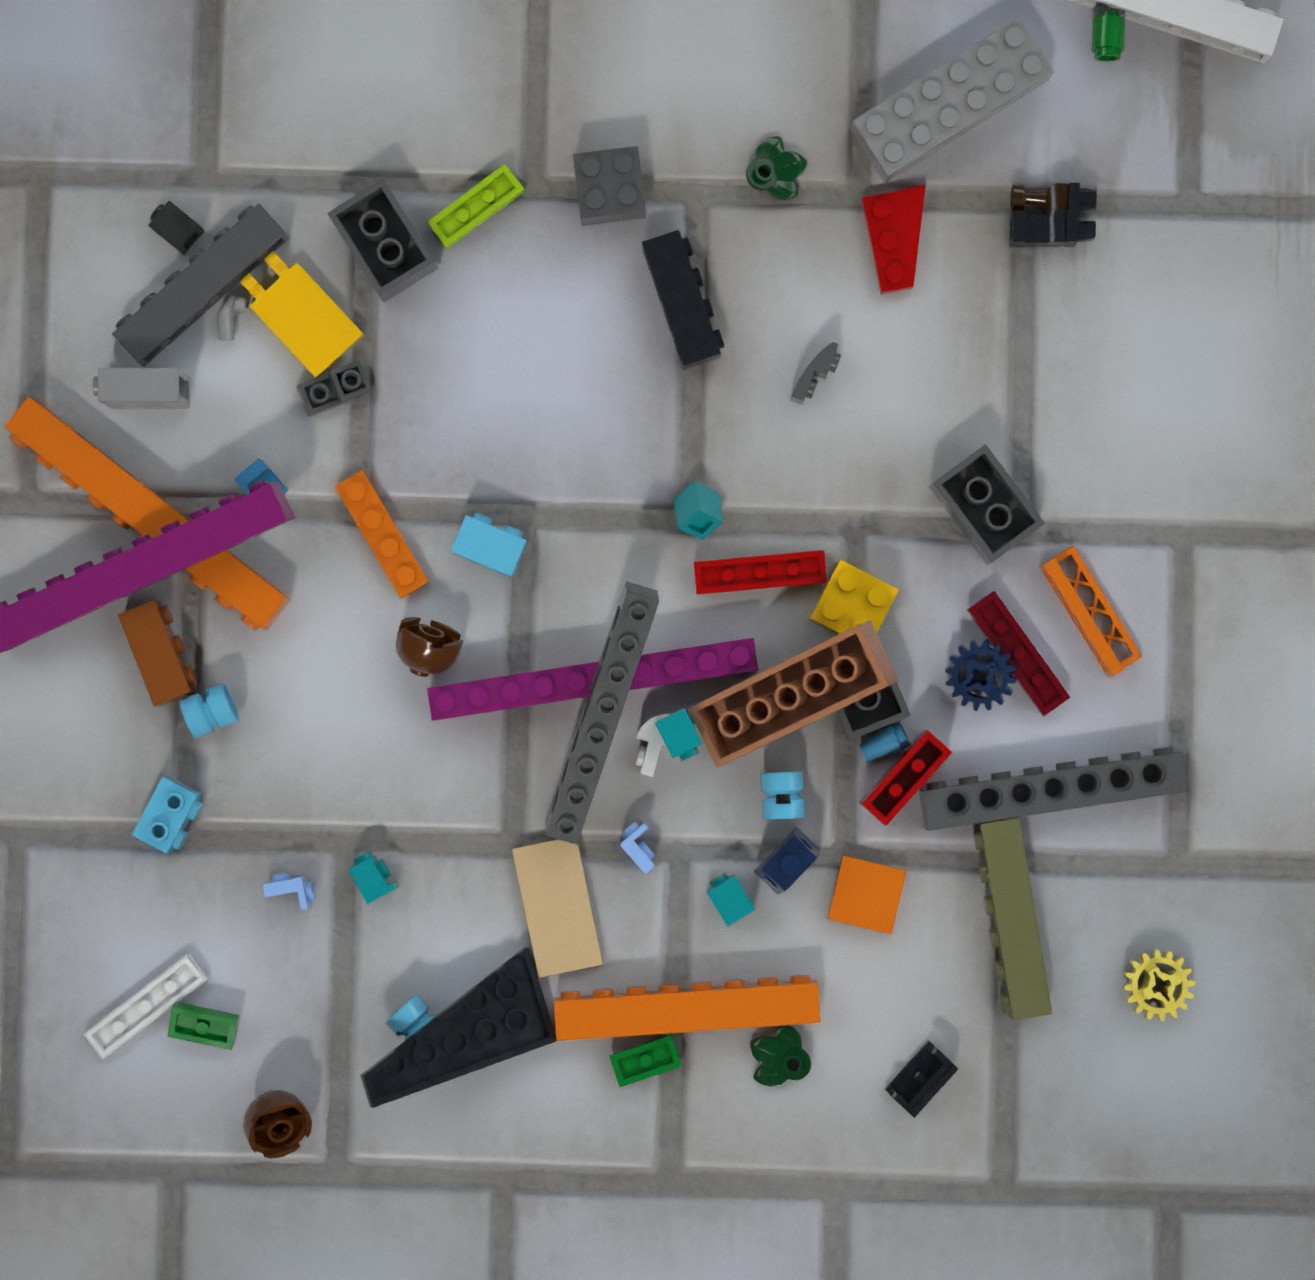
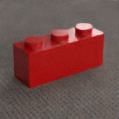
(905, 777)

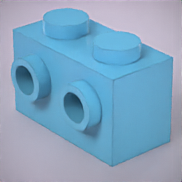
(490, 545)
(168, 815)

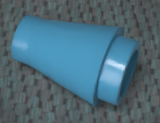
(886, 742)

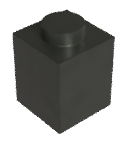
(175, 227)

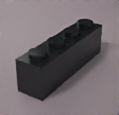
(681, 299)

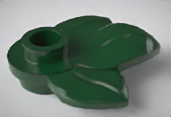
(780, 167)
(775, 1054)

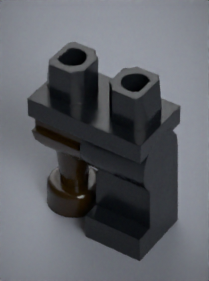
(1060, 217)

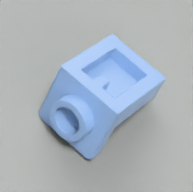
(639, 853)

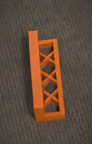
(1082, 619)

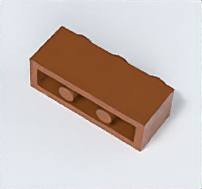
(158, 652)

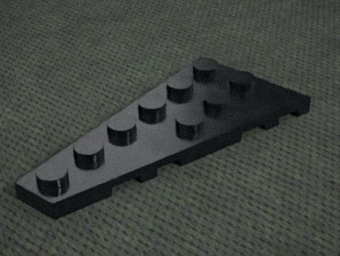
(481, 1028)

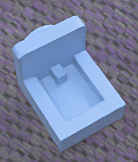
(284, 884)

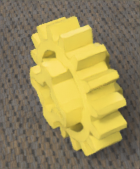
(1172, 978)

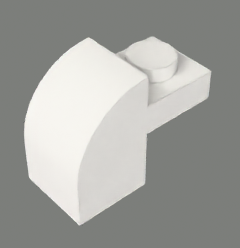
(648, 756)

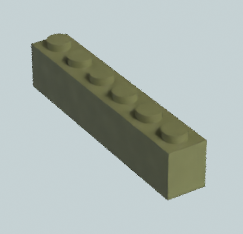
(1014, 919)

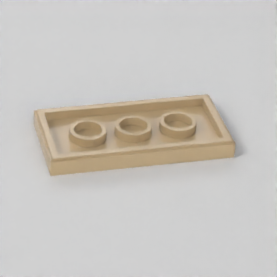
(557, 907)

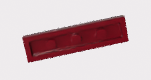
(1031, 670)

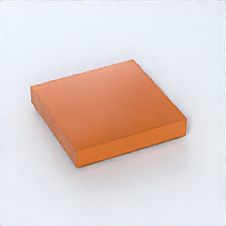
(866, 894)

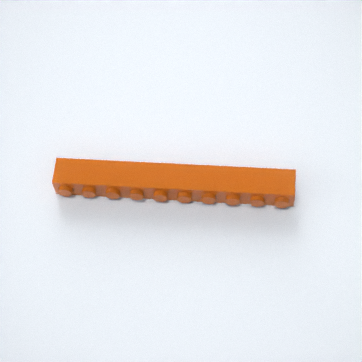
(140, 508)

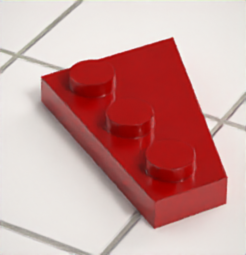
(894, 235)

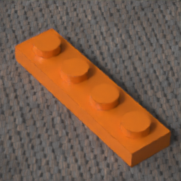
(382, 534)

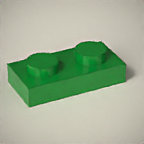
(203, 1025)
(645, 1060)

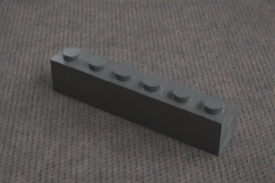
(200, 284)

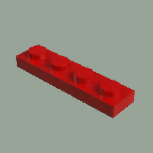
(760, 572)

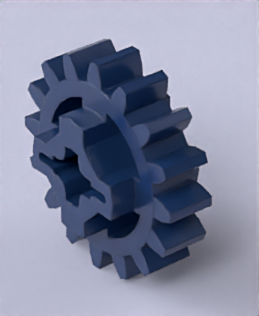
(972, 662)

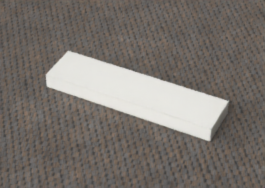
(145, 1006)

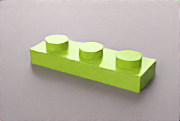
(476, 206)

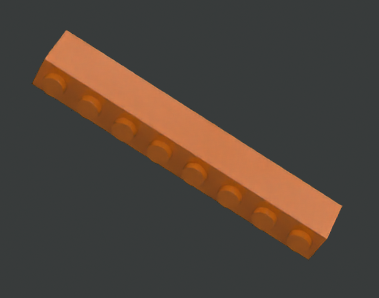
(686, 1009)

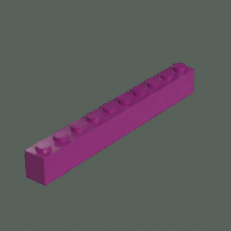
(143, 564)
(575, 680)

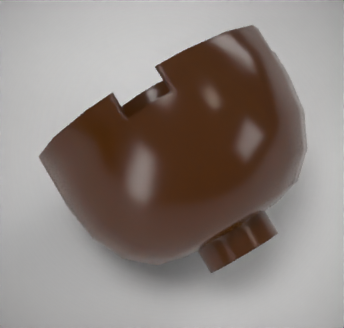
(427, 647)
(276, 1123)

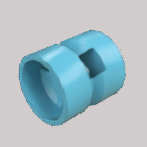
(207, 711)
(782, 783)
(410, 1017)

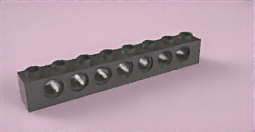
(601, 712)
(1170, 780)

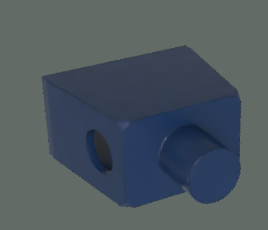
(788, 861)

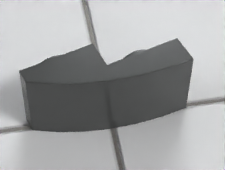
(824, 362)
(334, 388)

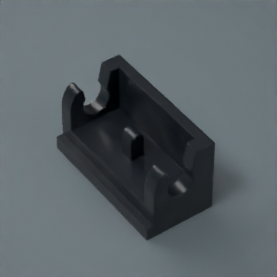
(921, 1079)

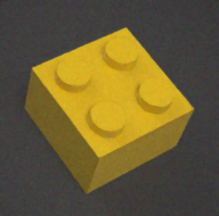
(852, 599)

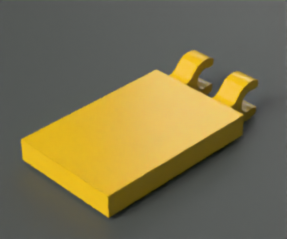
(303, 316)

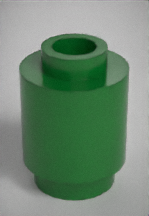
(1108, 36)

